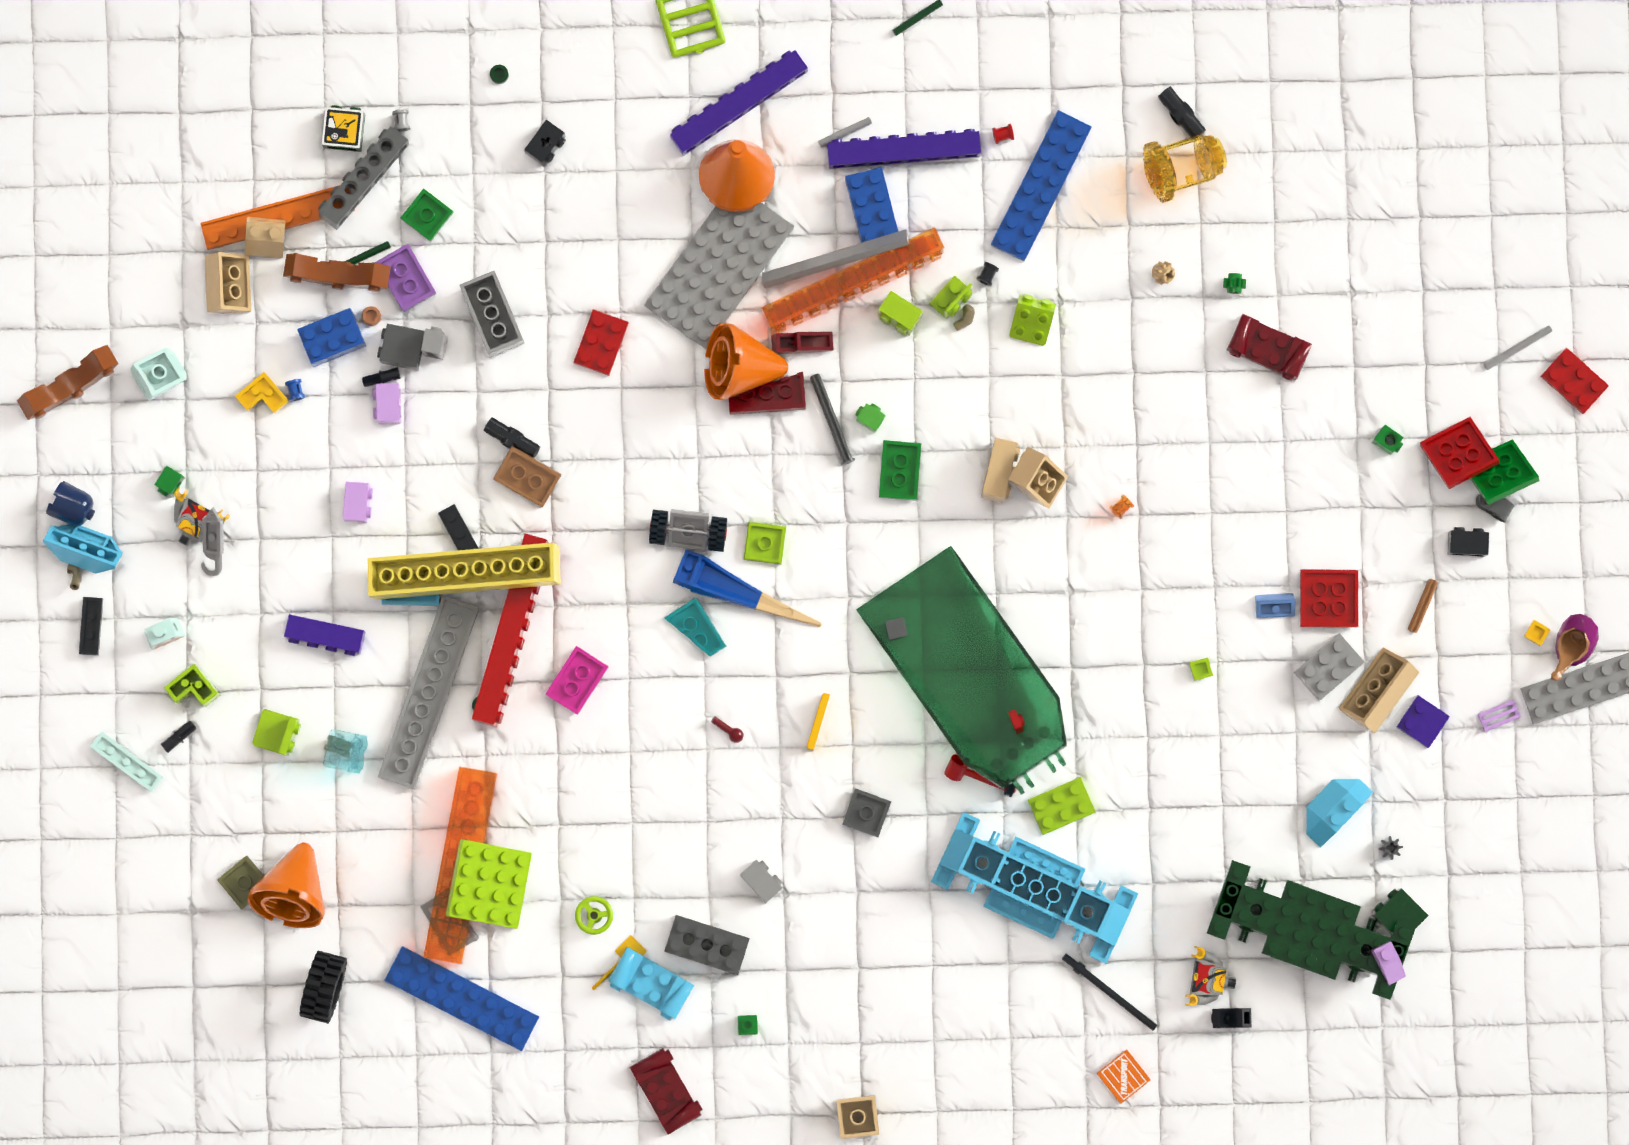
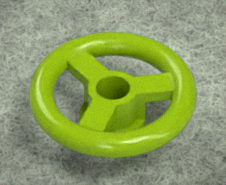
(585, 903)

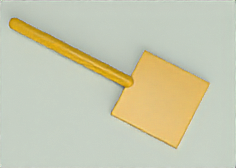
(630, 942)

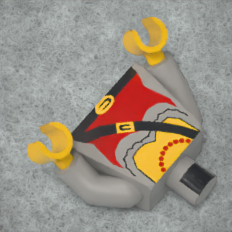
(189, 517)
(1208, 978)

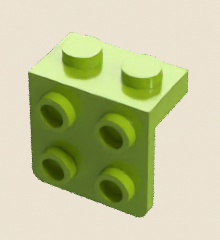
(1032, 319)
(276, 732)

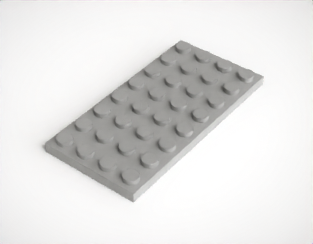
(718, 269)

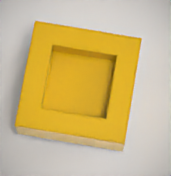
(1537, 632)

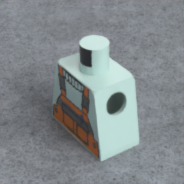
(164, 633)

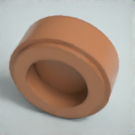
(371, 316)

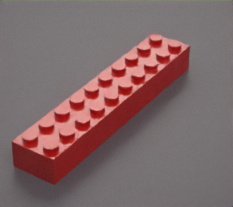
(505, 650)

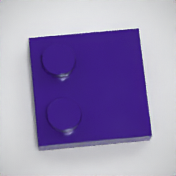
(1423, 721)

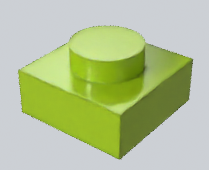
(1201, 669)

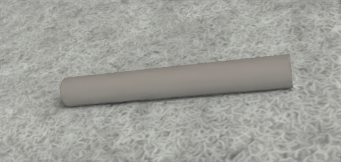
(846, 131)

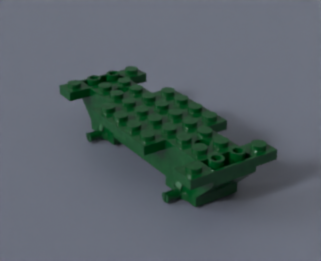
(1305, 928)

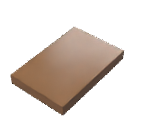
(527, 476)

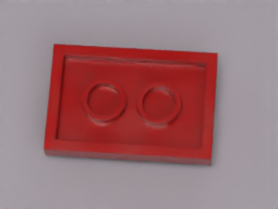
(601, 342)
(1574, 381)

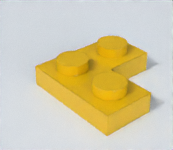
(261, 389)

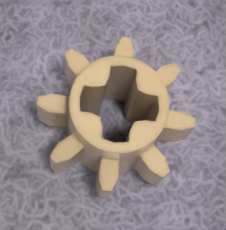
(1163, 272)

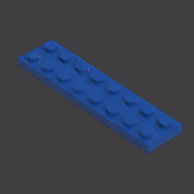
(1041, 185)
(462, 998)

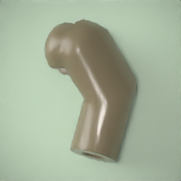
(967, 318)
(76, 578)

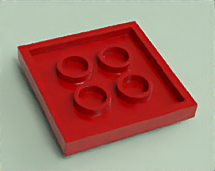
(1459, 452)
(1329, 598)

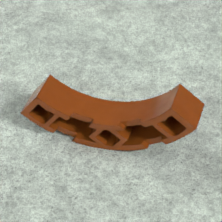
(336, 273)
(69, 384)

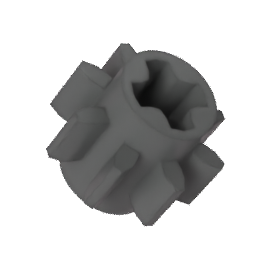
(1393, 843)

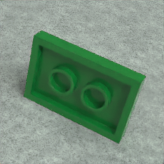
(900, 470)

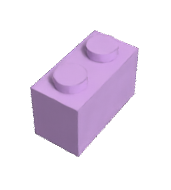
(387, 403)
(356, 502)

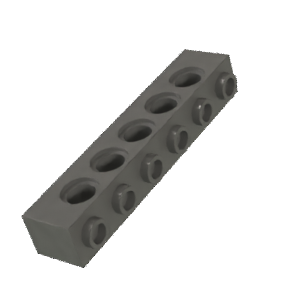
(389, 137)

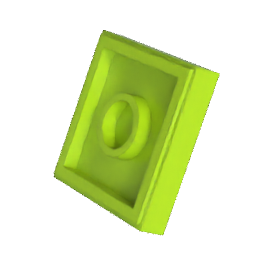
(764, 543)

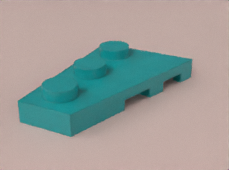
(697, 626)

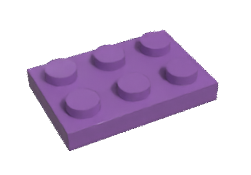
(407, 278)

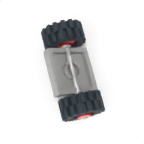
(688, 530)

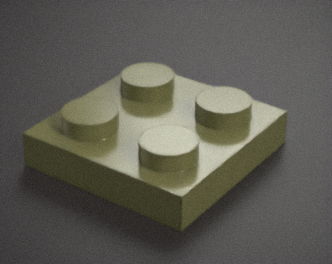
(240, 880)

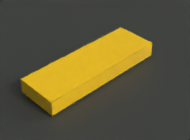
(818, 721)

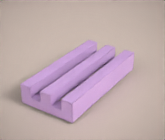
(1514, 709)

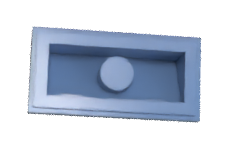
(1275, 605)

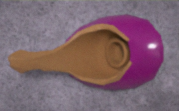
(1574, 643)

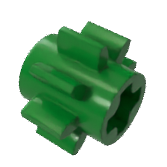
(1234, 283)

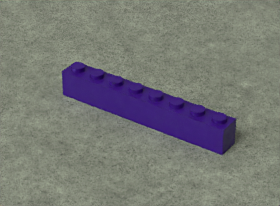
(739, 102)
(904, 149)

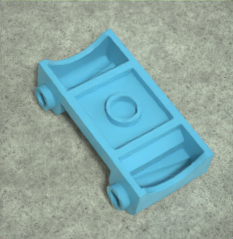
(651, 983)

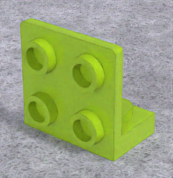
(951, 296)

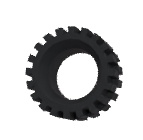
(323, 987)

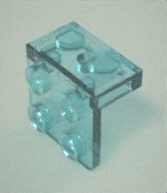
(345, 751)

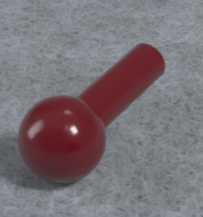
(735, 734)

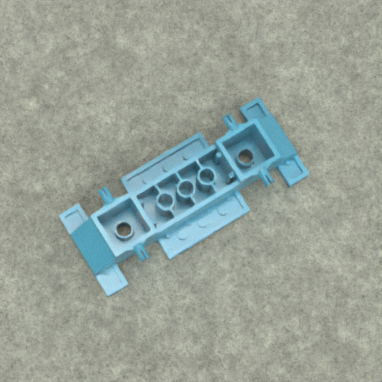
(1034, 887)

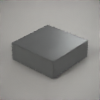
(896, 628)

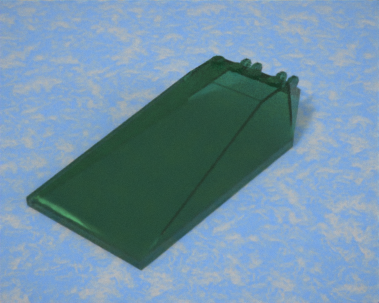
(969, 671)

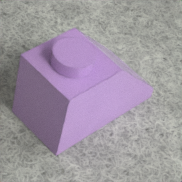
(1389, 962)

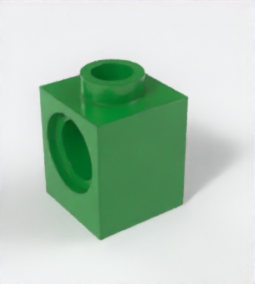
(1379, 440)
(169, 481)
(747, 1025)

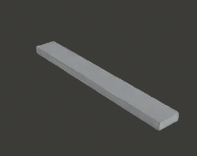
(835, 258)

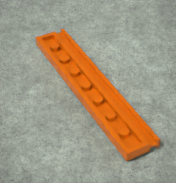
(295, 211)

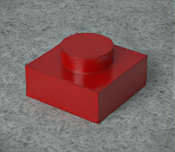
(1017, 721)

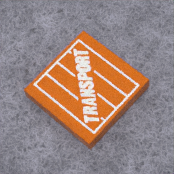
(1123, 1076)

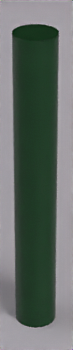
(917, 17)
(369, 253)

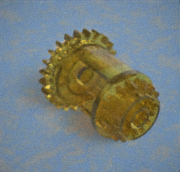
(1161, 172)

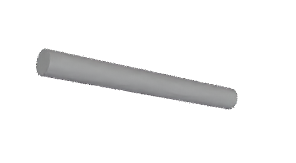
(1518, 347)

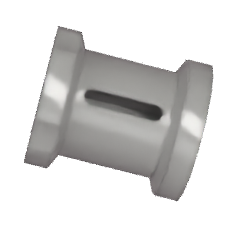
(401, 120)

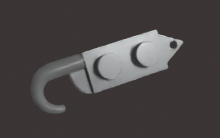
(213, 541)

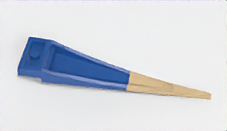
(711, 580)

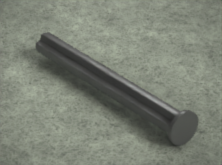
(831, 419)

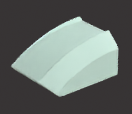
(158, 373)

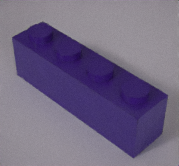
(324, 634)

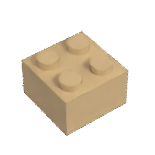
(857, 1116)

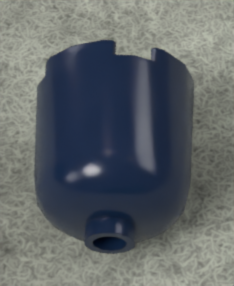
(71, 505)

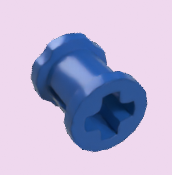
(295, 390)

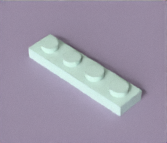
(126, 761)

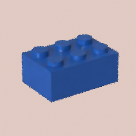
(331, 337)

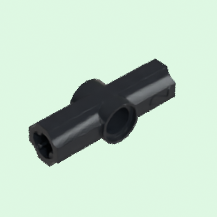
(1181, 112)
(511, 437)

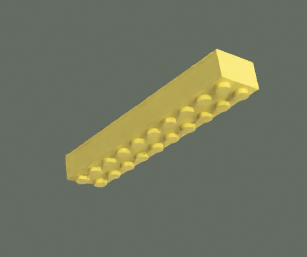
(464, 571)

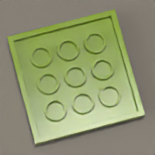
(488, 884)

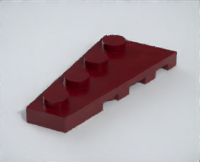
(776, 396)

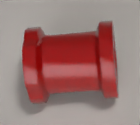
(1003, 133)

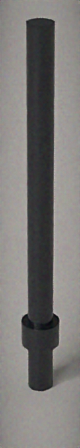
(1079, 968)

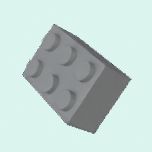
(1329, 667)

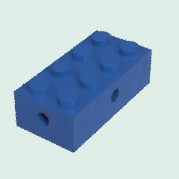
(871, 204)

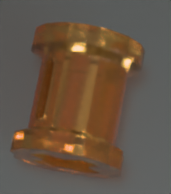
(1121, 506)

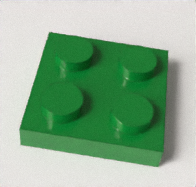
(427, 215)

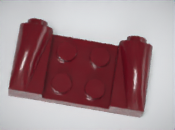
(1269, 347)
(666, 1090)

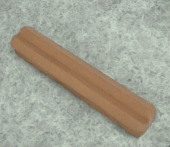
(1422, 606)

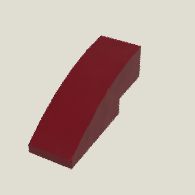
(802, 342)

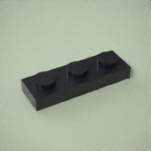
(457, 528)
(91, 626)

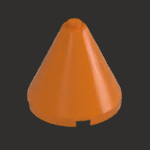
(736, 175)
(739, 363)
(291, 890)

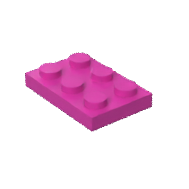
(577, 680)

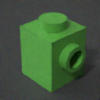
(870, 417)

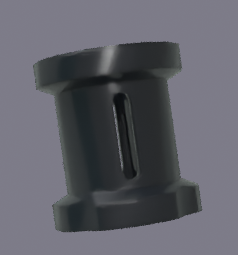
(987, 274)

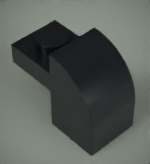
(1231, 1018)

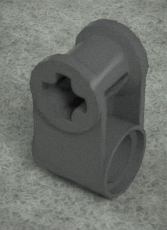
(1499, 510)

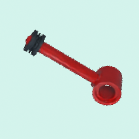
(956, 770)

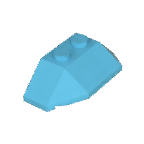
(83, 548)
(1334, 808)

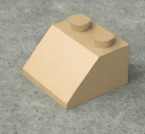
(264, 237)

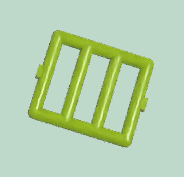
(671, 35)

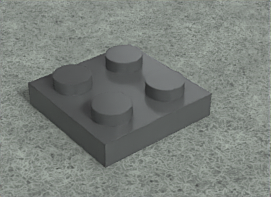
(866, 813)

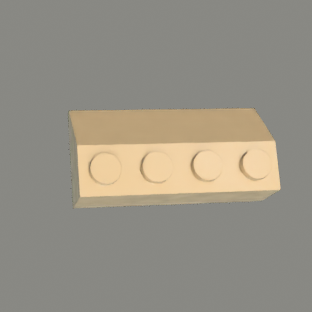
(1379, 690)

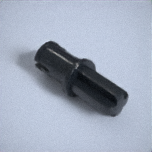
(381, 377)
(178, 736)

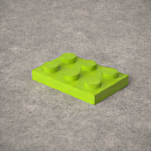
(1061, 806)

